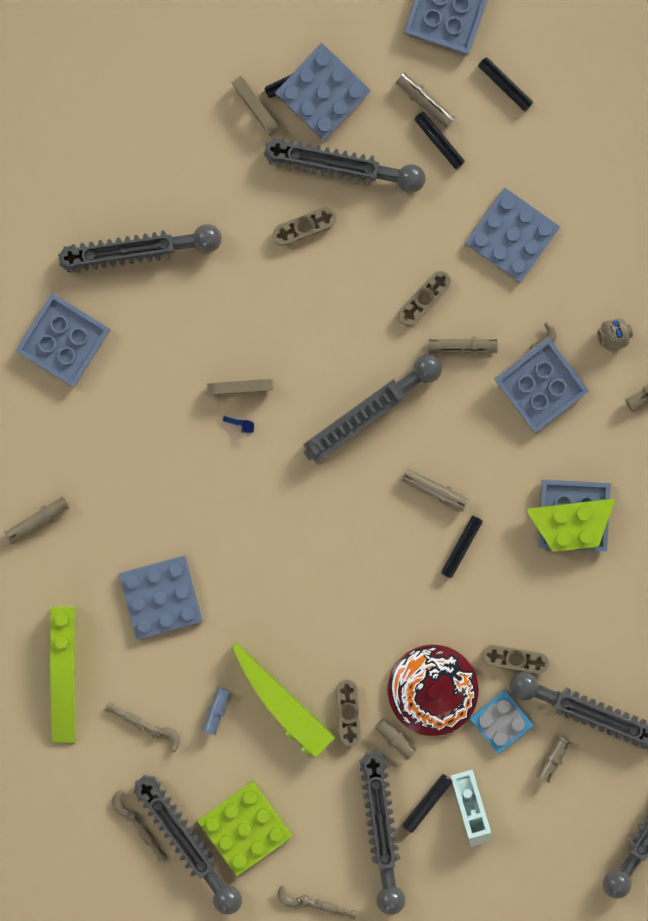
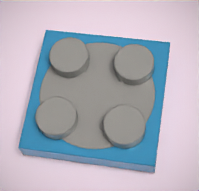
(501, 721)

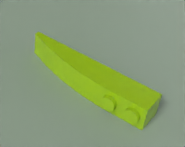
(63, 673)
(290, 713)

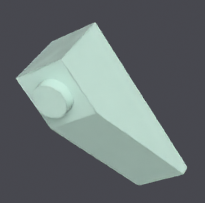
(471, 808)

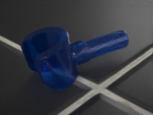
(246, 425)

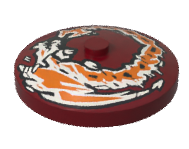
(433, 690)

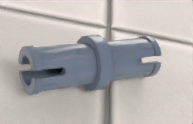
(216, 711)

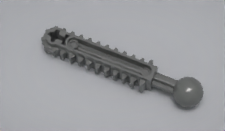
(409, 177)
(205, 239)
(425, 369)
(526, 686)
(618, 882)
(226, 898)
(390, 898)

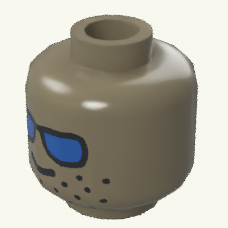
(614, 334)

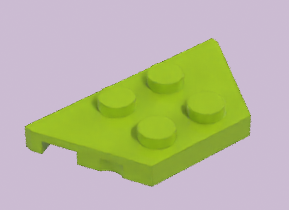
(572, 524)

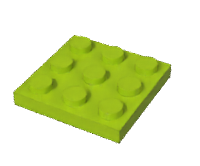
(245, 828)

